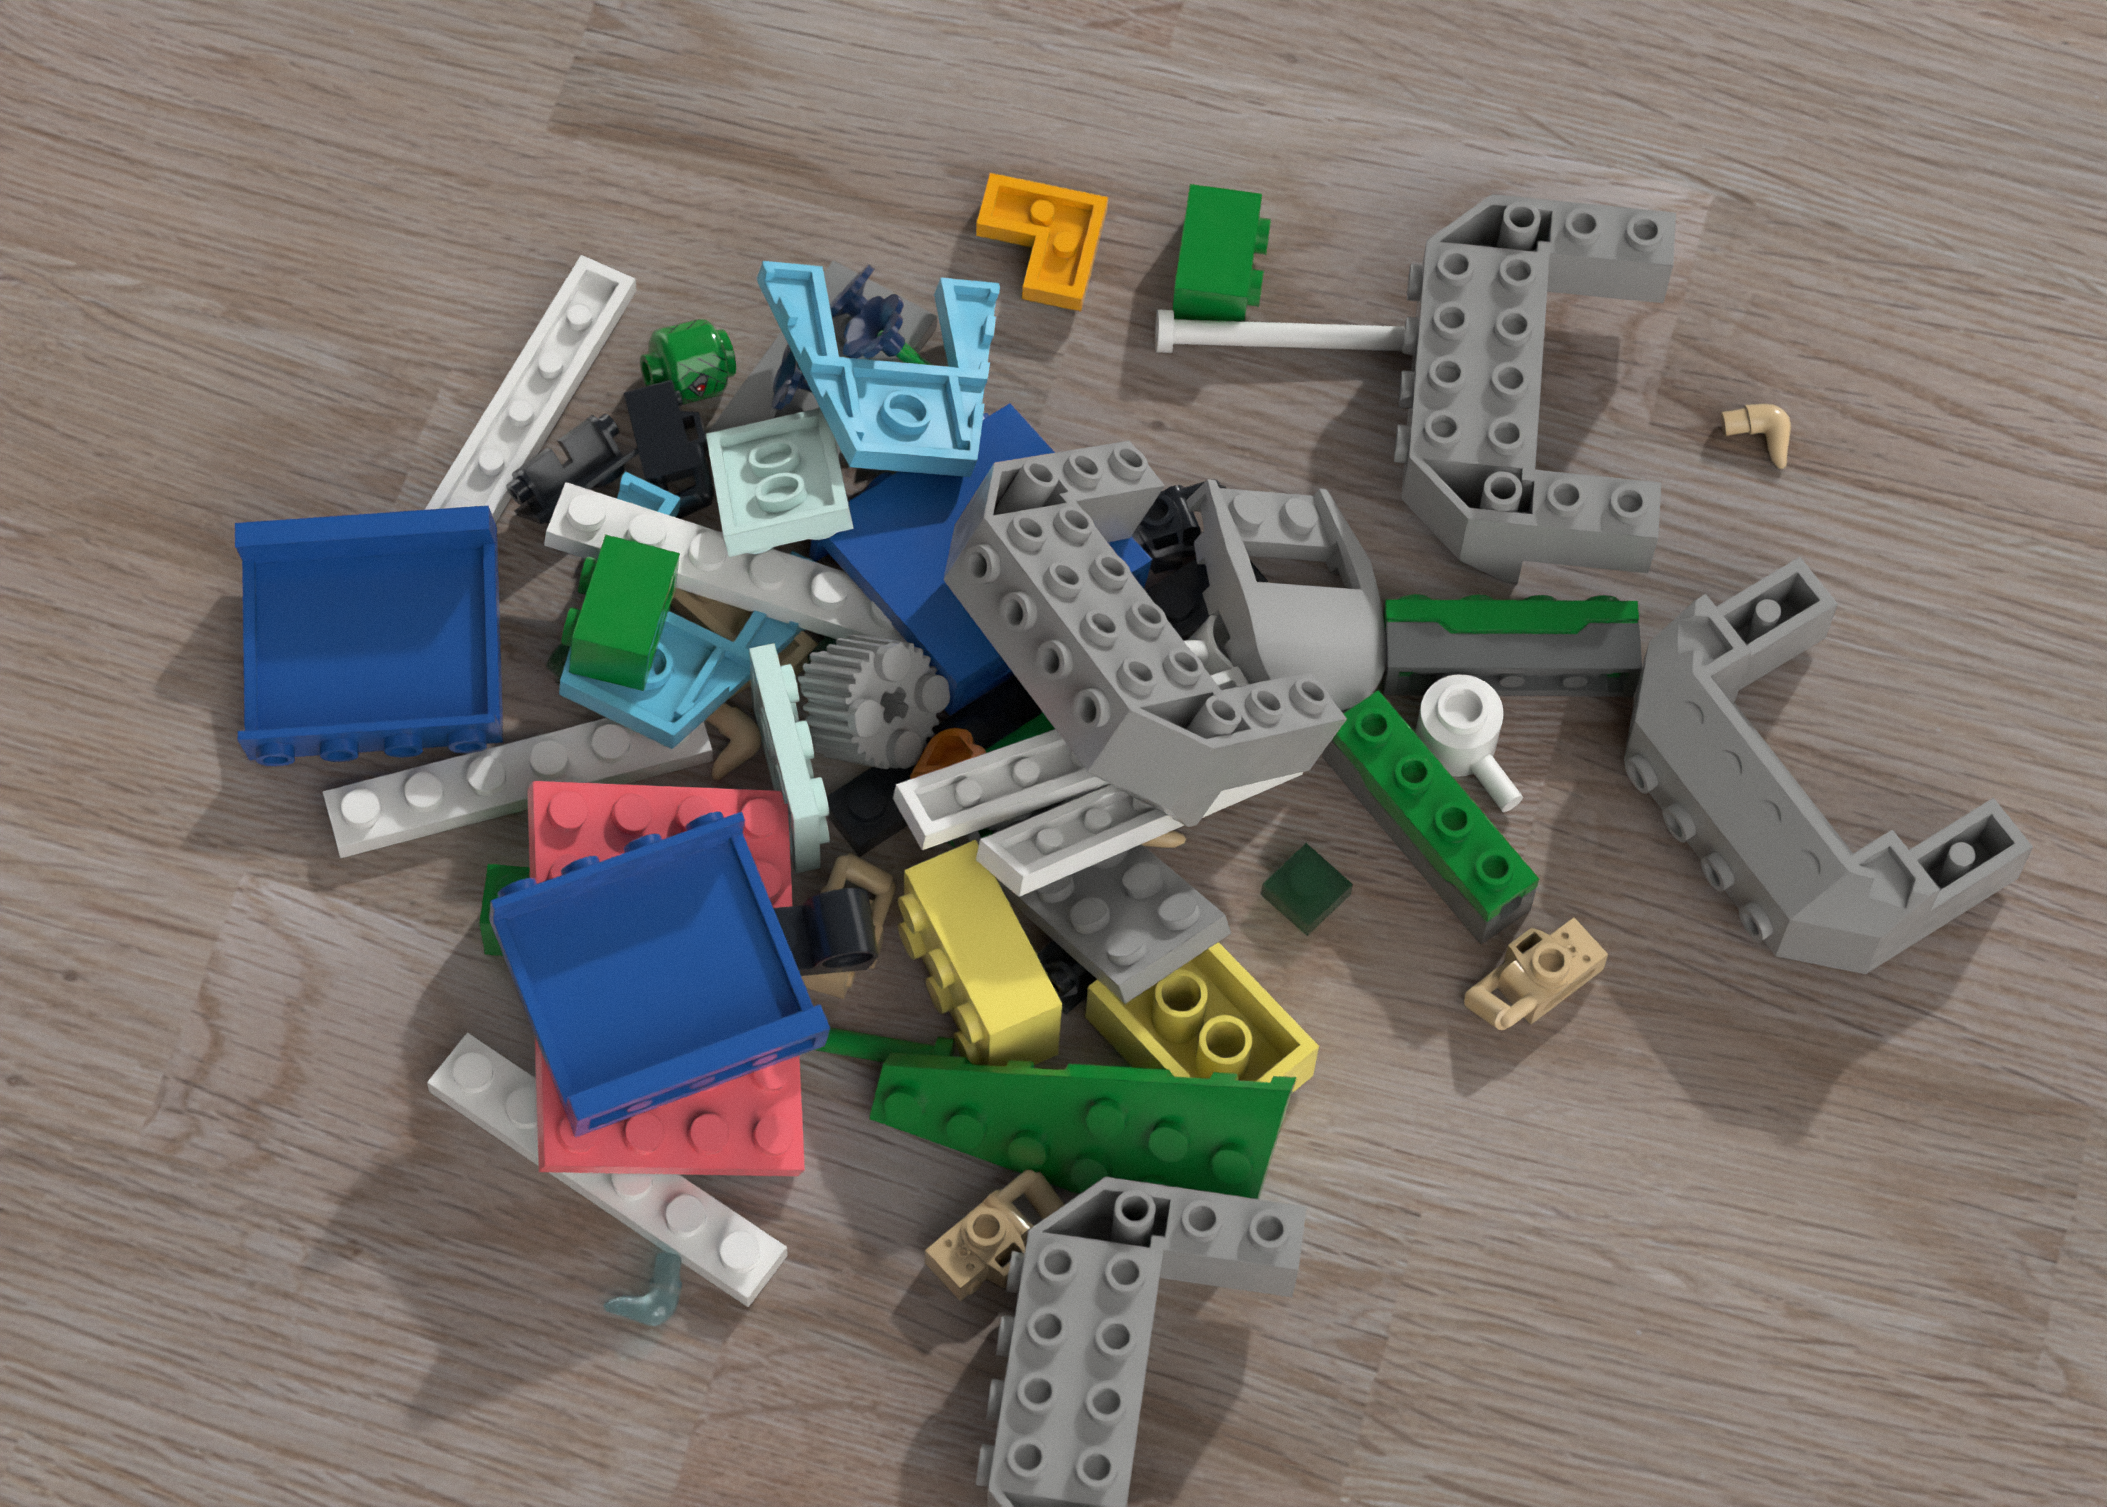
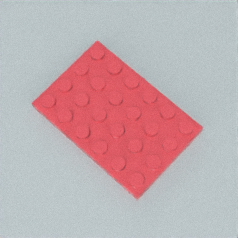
(726, 1130)

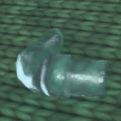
(662, 1295)

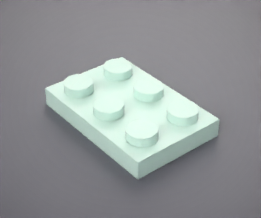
(778, 482)
(788, 755)

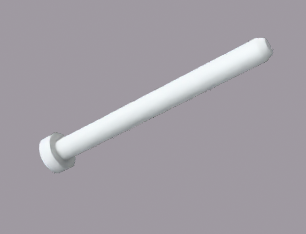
(1271, 334)

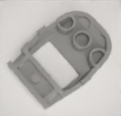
(1289, 626)

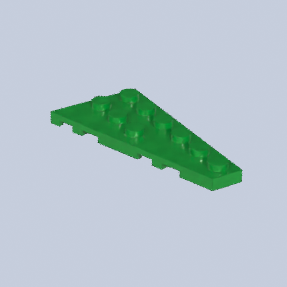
(1091, 1120)

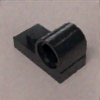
(831, 932)

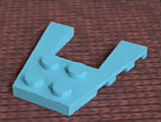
(887, 410)
(692, 665)

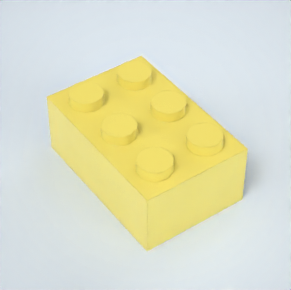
(978, 961)
(1205, 1022)

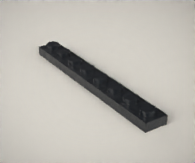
(865, 806)

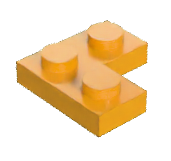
(1059, 227)

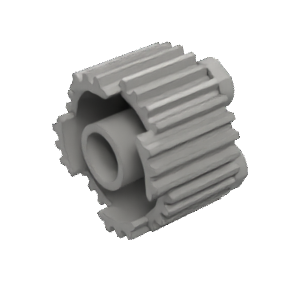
(872, 701)

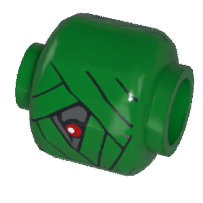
(692, 357)

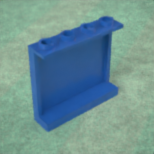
(903, 550)
(370, 634)
(655, 972)

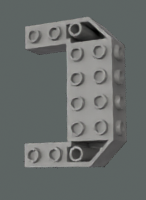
(1480, 383)
(1098, 650)
(1755, 822)
(1088, 1324)

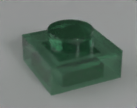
(1306, 889)

